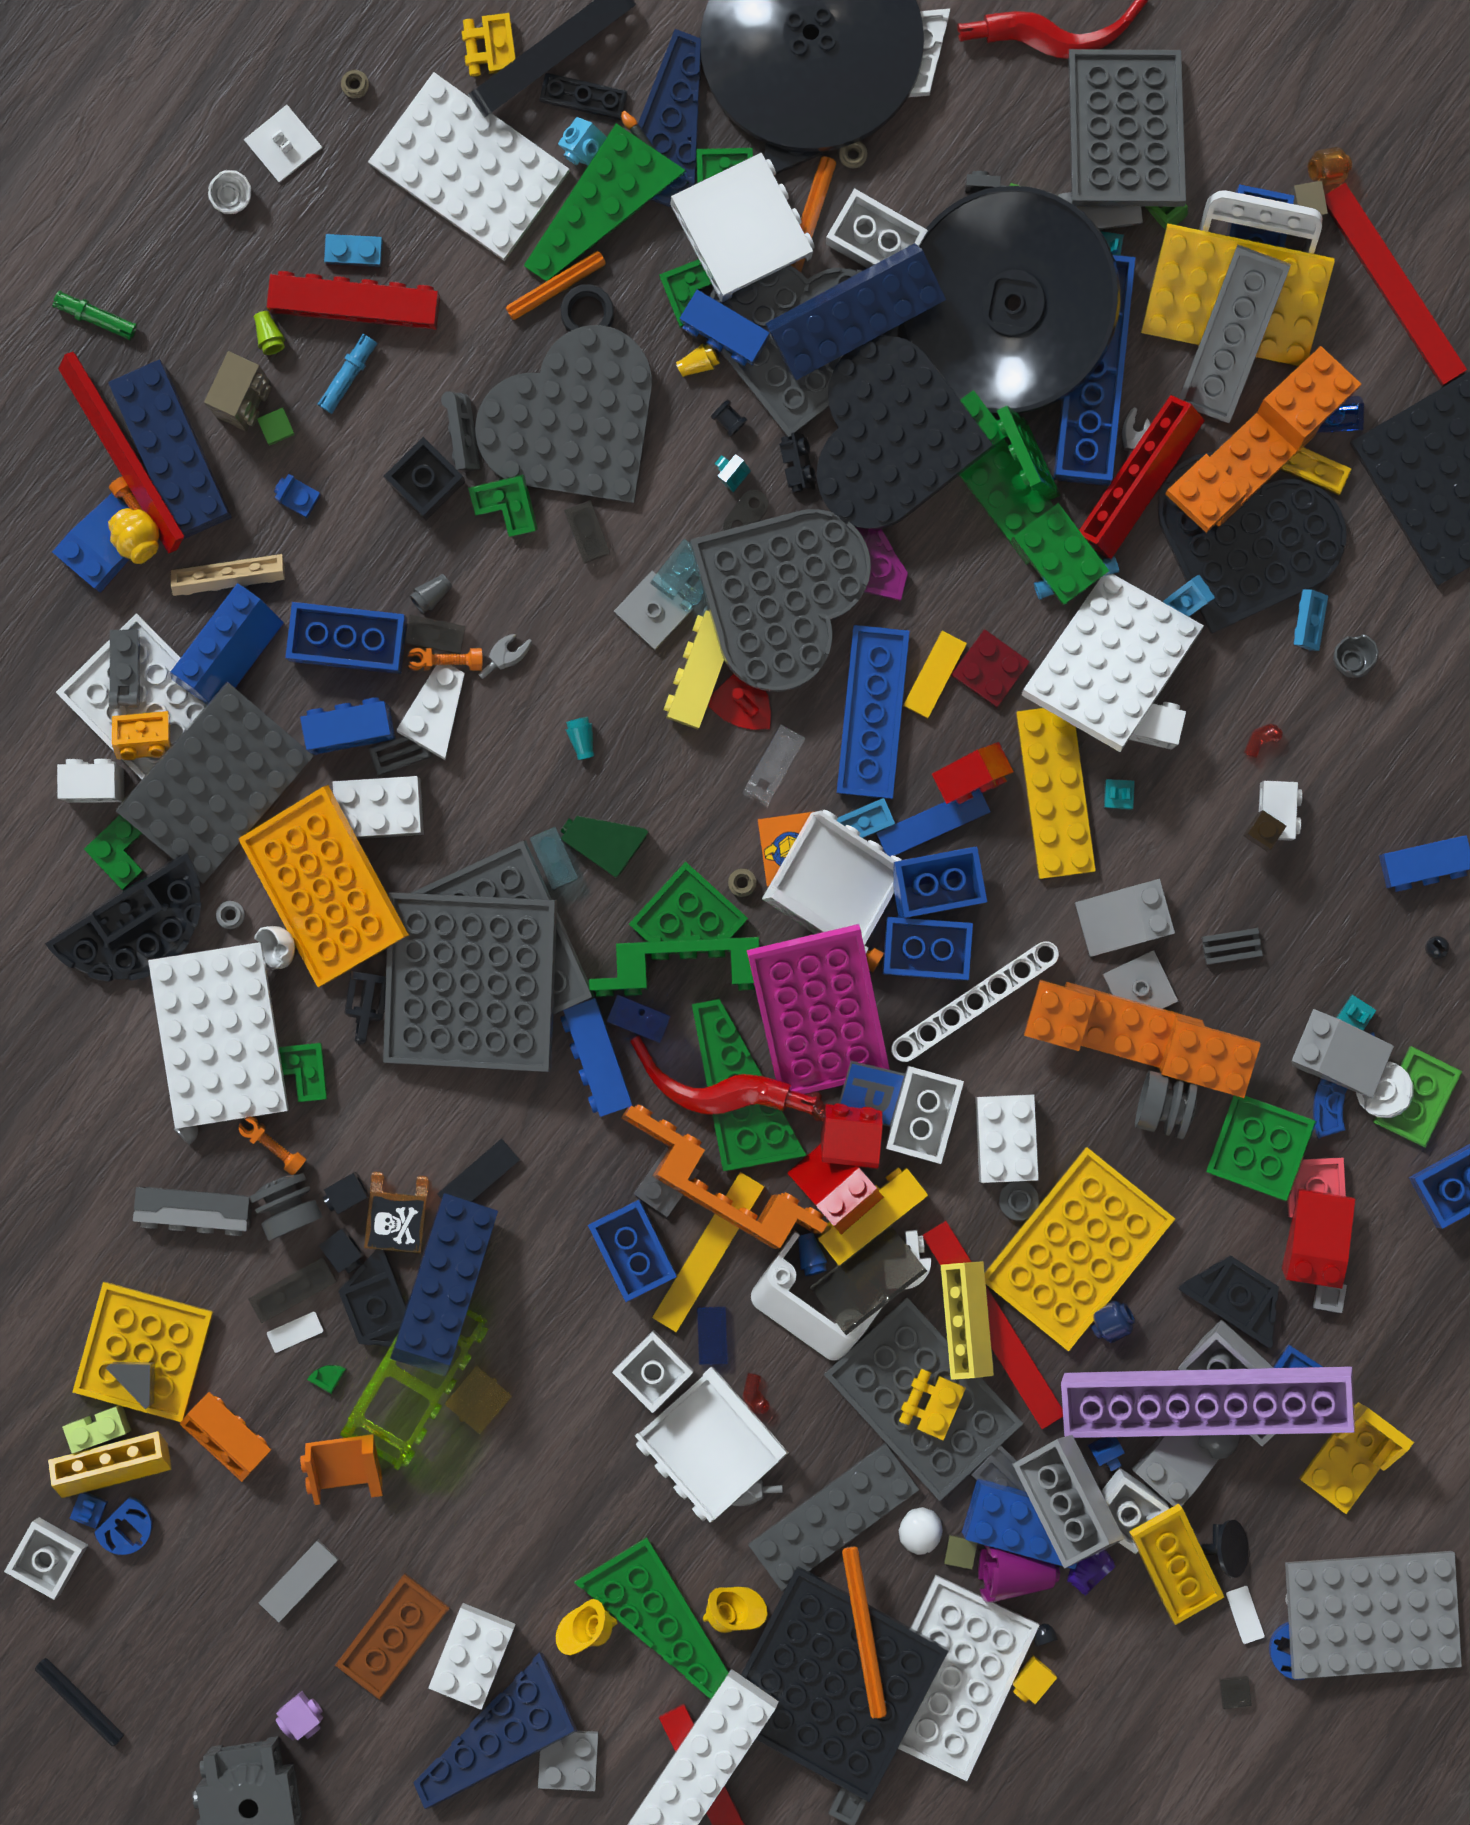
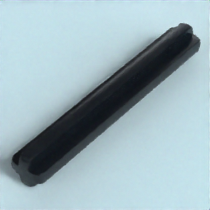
(79, 1702)

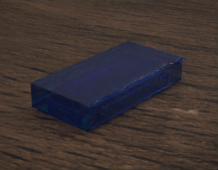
(712, 1335)

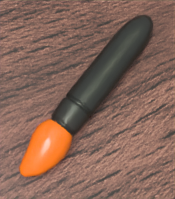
(631, 124)

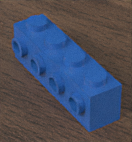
(597, 1057)

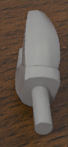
(1129, 435)
(502, 657)
(756, 1493)

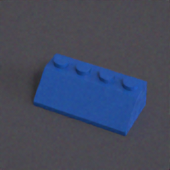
(227, 645)

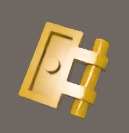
(498, 43)
(940, 1408)

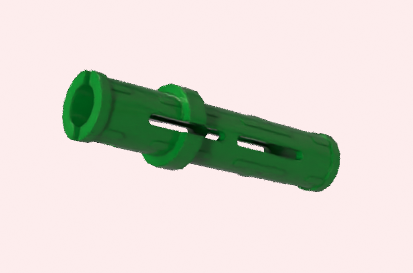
(84, 311)

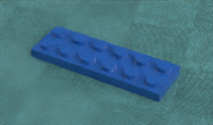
(873, 712)

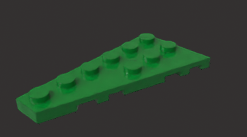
(609, 192)
(753, 1132)
(651, 1606)

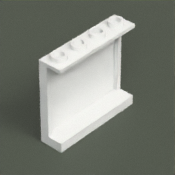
(741, 225)
(833, 878)
(710, 1445)

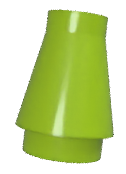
(268, 334)

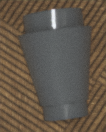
(429, 594)

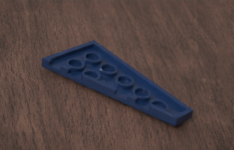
(672, 110)
(509, 1729)

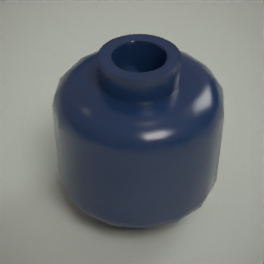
(1113, 1322)

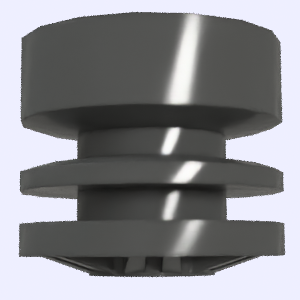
(1166, 1105)
(285, 1206)

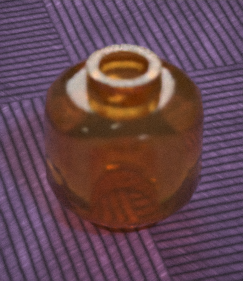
(1329, 166)

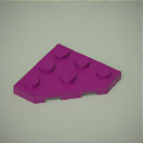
(886, 571)

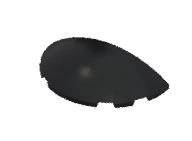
(135, 926)

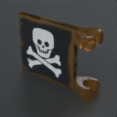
(396, 1220)

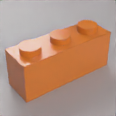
(225, 1436)

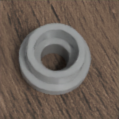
(221, 915)

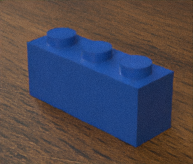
(724, 328)
(1426, 863)

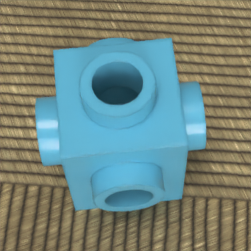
(581, 141)

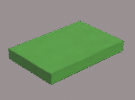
(1432, 1089)

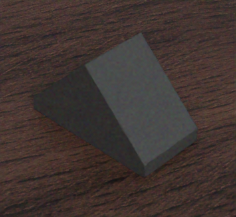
(137, 1379)

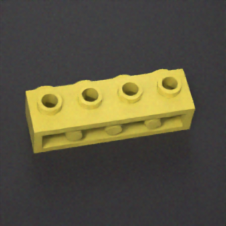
(697, 677)
(967, 1320)

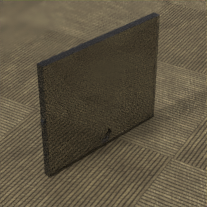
(868, 1280)

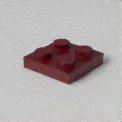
(990, 668)

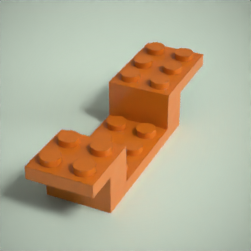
(1265, 443)
(1142, 1033)
(679, 1162)

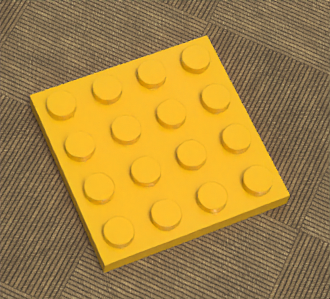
(143, 1329)

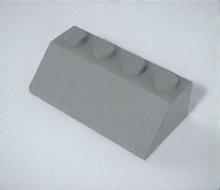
(1225, 1350)
(1068, 1501)

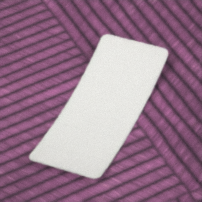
(295, 1332)
(1245, 1614)

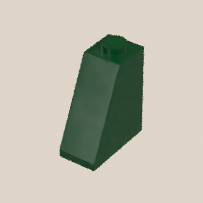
(604, 842)

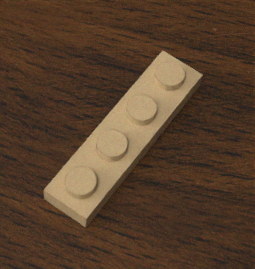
(227, 575)

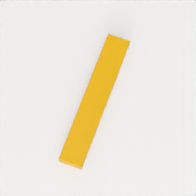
(705, 1256)

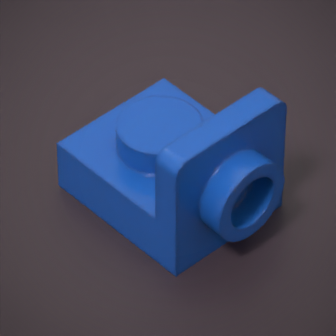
(296, 495)

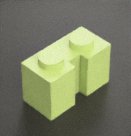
(85, 1433)

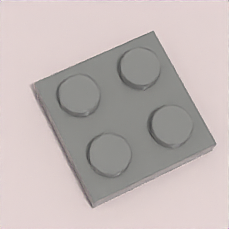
(570, 1763)

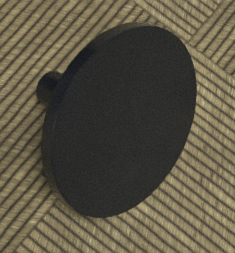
(1230, 1546)

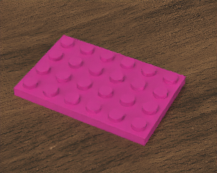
(818, 1008)

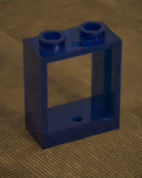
(627, 1015)

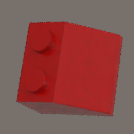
(851, 1135)

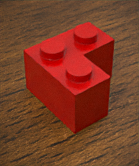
(978, 770)

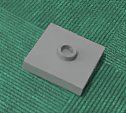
(651, 612)
(1141, 981)

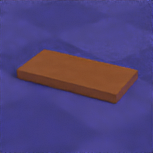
(392, 1636)

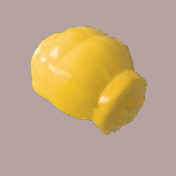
(134, 534)

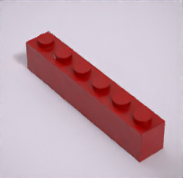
(353, 301)
(1141, 476)

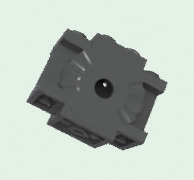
(245, 1773)

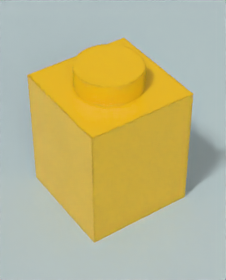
(1033, 1680)

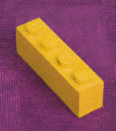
(899, 1195)
(109, 1464)

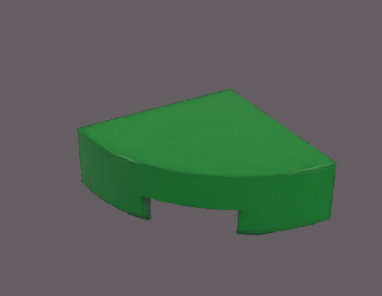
(327, 1377)

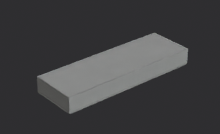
(298, 1580)

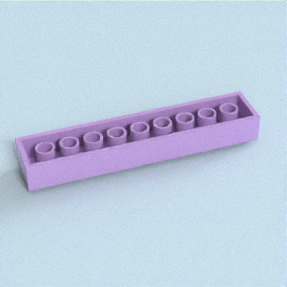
(1208, 1402)

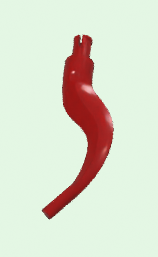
(1042, 33)
(728, 1094)

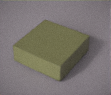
(960, 1552)

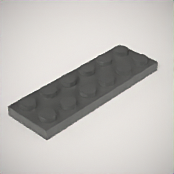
(1234, 333)
(834, 1515)

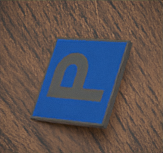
(872, 1088)

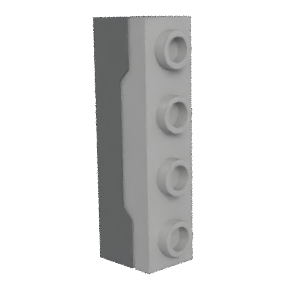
(192, 1209)

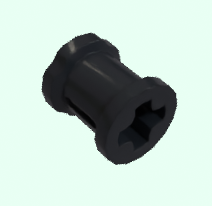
(729, 418)

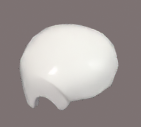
(229, 192)
(277, 946)
(920, 1531)

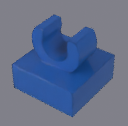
(1106, 1451)
(88, 1510)

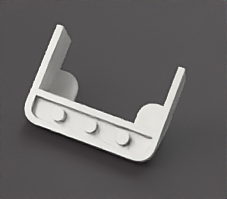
(1264, 215)
(775, 1300)

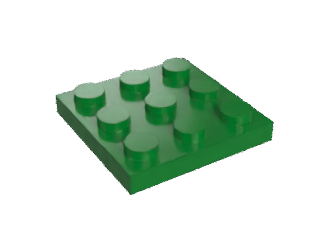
(1026, 450)
(1261, 1147)

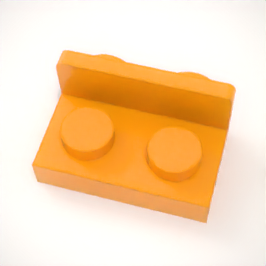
(141, 735)

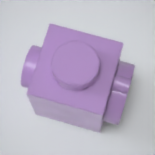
(299, 1717)

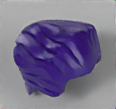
(1091, 1571)

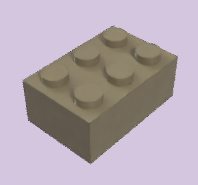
(238, 391)

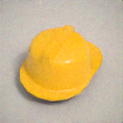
(735, 1609)
(584, 1628)

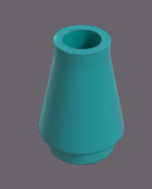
(581, 736)

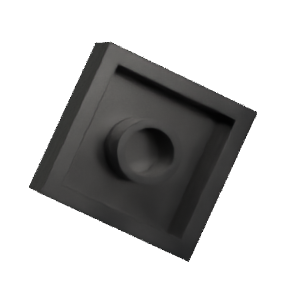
(424, 478)

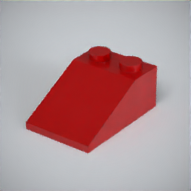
(836, 1189)
(1319, 1239)

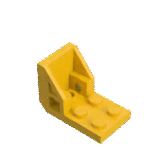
(1353, 1459)

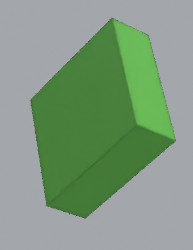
(276, 426)

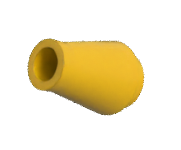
(699, 360)

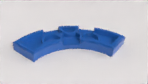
(1329, 1107)

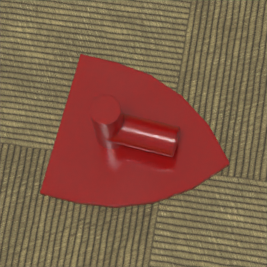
(741, 704)

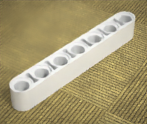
(988, 998)

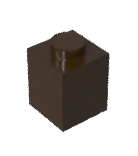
(1264, 830)

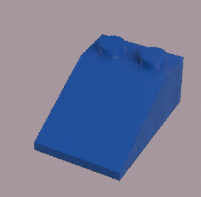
(89, 547)

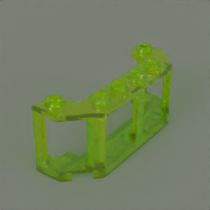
(389, 1368)

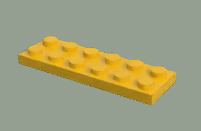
(1055, 794)

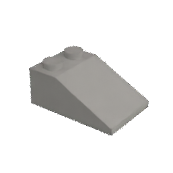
(1124, 917)
(1342, 1054)
(1175, 1467)

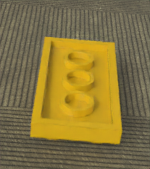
(1176, 1564)

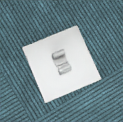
(283, 143)

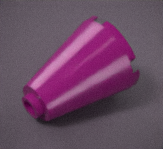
(1013, 1574)

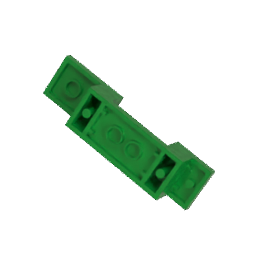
(1030, 522)
(632, 962)

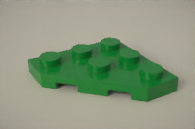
(687, 910)

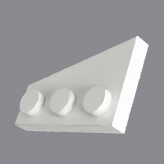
(934, 30)
(433, 711)

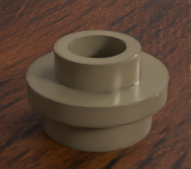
(348, 78)
(860, 148)
(742, 873)

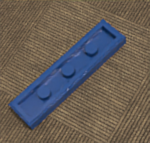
(931, 824)

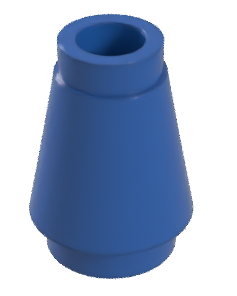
(811, 1256)

